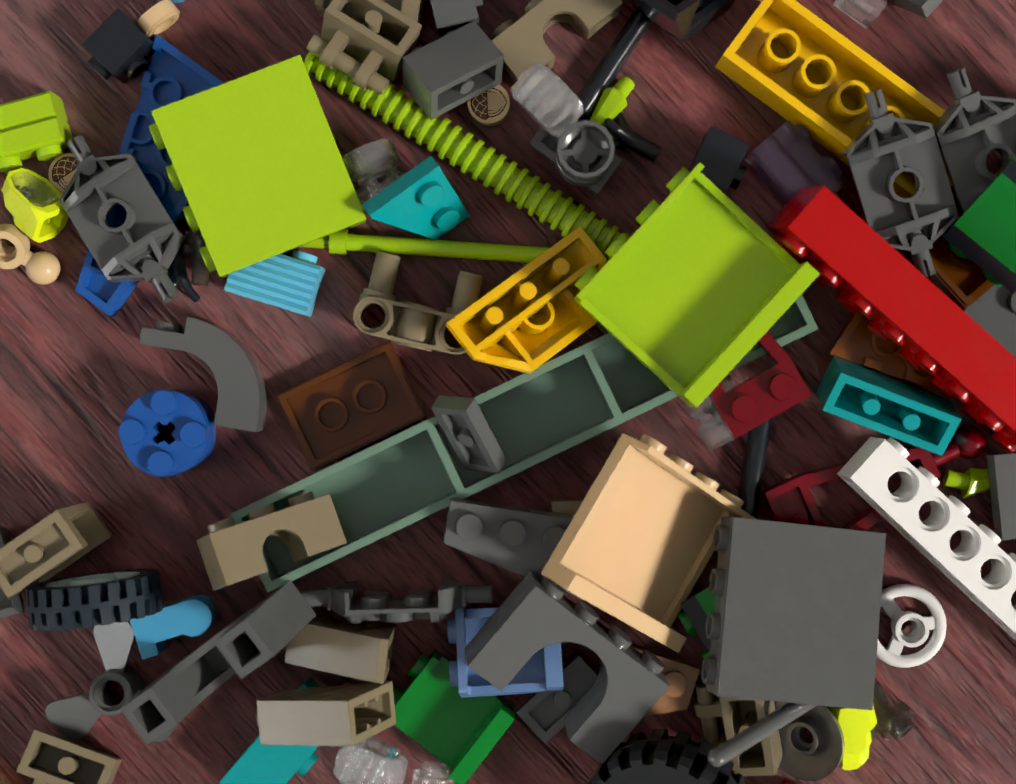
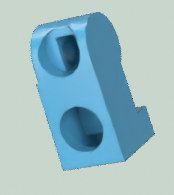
(186, 616)

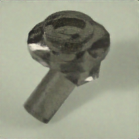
(191, 249)
(893, 721)

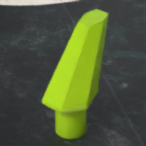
(612, 100)
(970, 483)

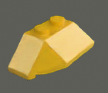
(532, 310)

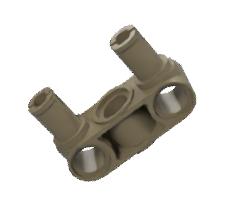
(409, 322)

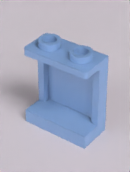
(539, 675)

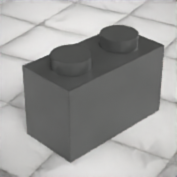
(452, 69)

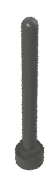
(756, 733)

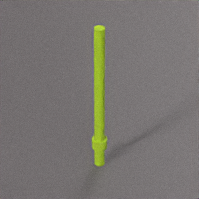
(341, 242)

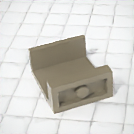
(50, 547)

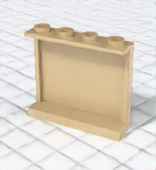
(642, 537)

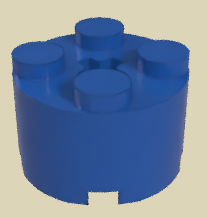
(144, 432)

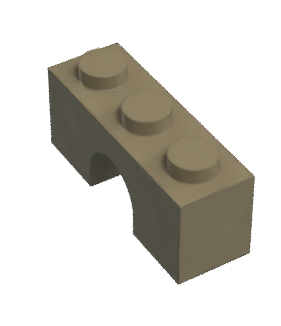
(524, 42)
(236, 551)

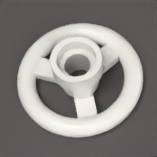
(919, 630)

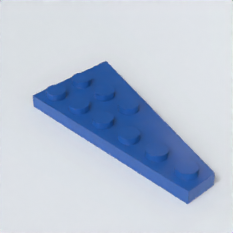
(168, 80)

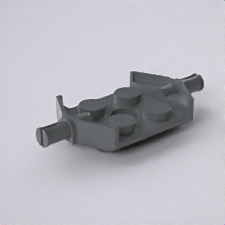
(970, 132)
(875, 160)
(148, 237)
(379, 606)

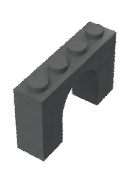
(540, 616)
(233, 650)

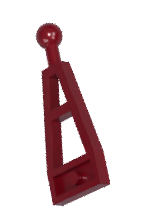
(762, 394)
(793, 502)

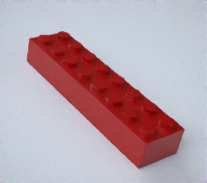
(902, 307)

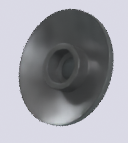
(807, 757)

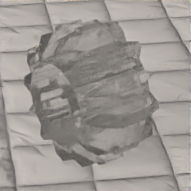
(547, 99)
(370, 763)

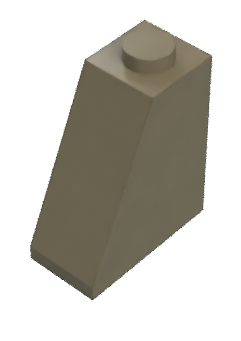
(343, 648)
(326, 714)

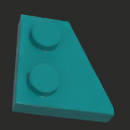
(419, 202)

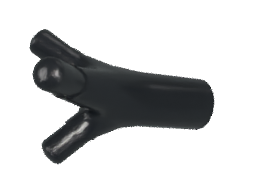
(630, 139)
(178, 274)

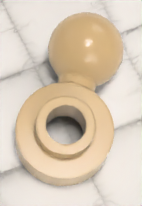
(40, 266)

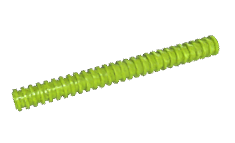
(470, 156)

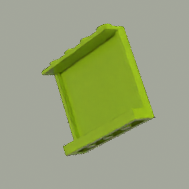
(257, 166)
(692, 286)

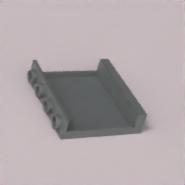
(794, 613)

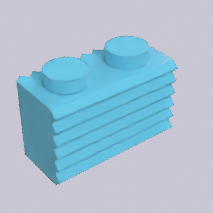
(280, 282)

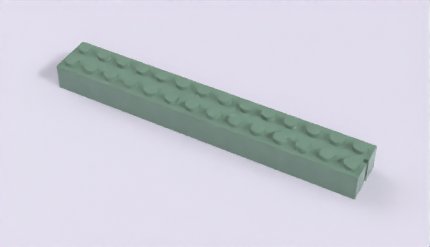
(529, 417)

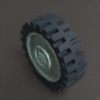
(93, 599)

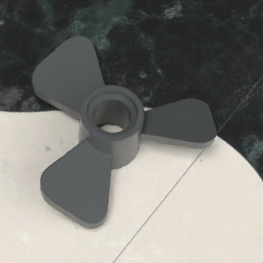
(78, 713)

